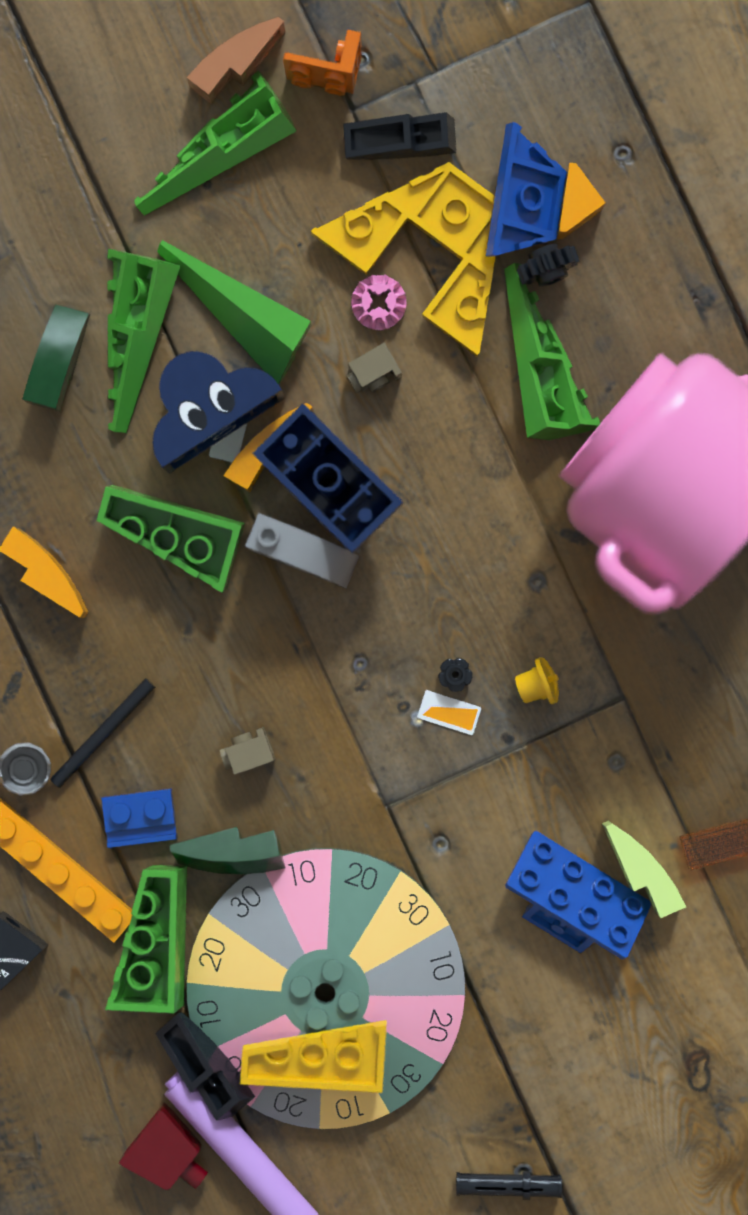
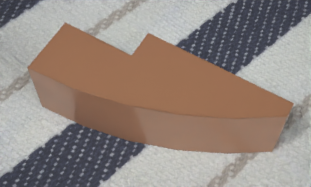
(235, 59)

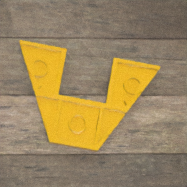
(451, 212)

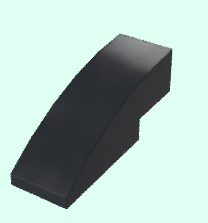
(400, 137)
(204, 1067)

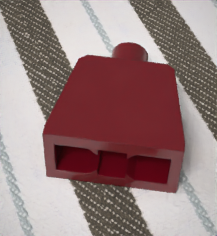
(165, 1152)

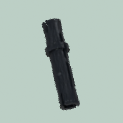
(509, 1185)

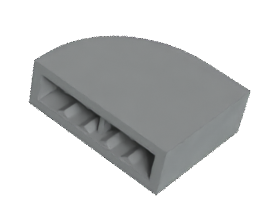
(301, 550)

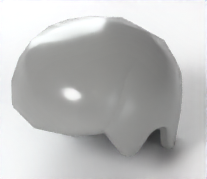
(24, 768)

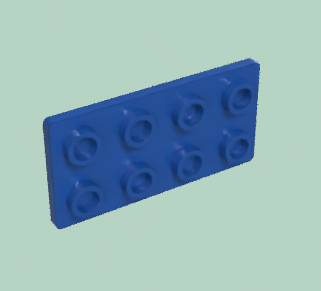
(576, 899)

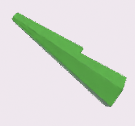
(242, 131)
(140, 301)
(258, 323)
(548, 393)

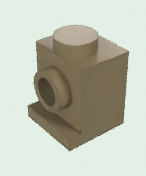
(373, 369)
(248, 752)

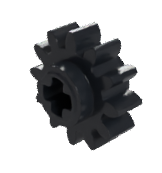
(548, 265)

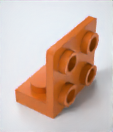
(334, 77)

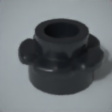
(455, 684)

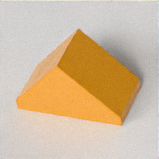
(579, 201)

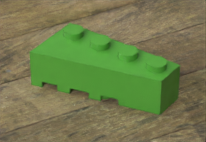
(183, 535)
(154, 947)

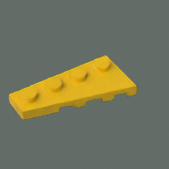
(327, 1060)

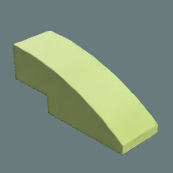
(644, 871)

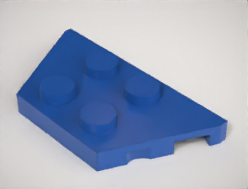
(525, 195)

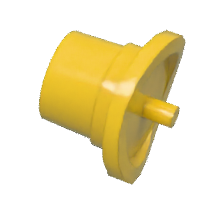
(538, 683)

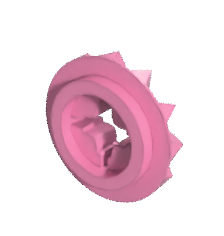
(378, 318)

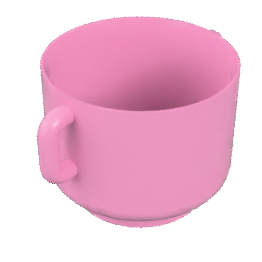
(666, 482)

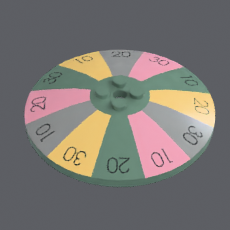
(340, 924)

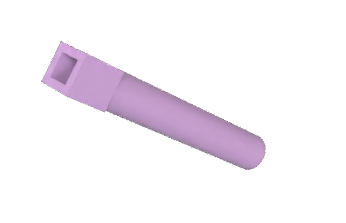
(239, 1153)

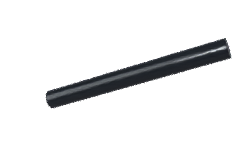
(102, 733)

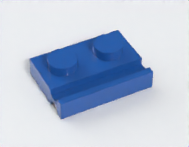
(139, 818)

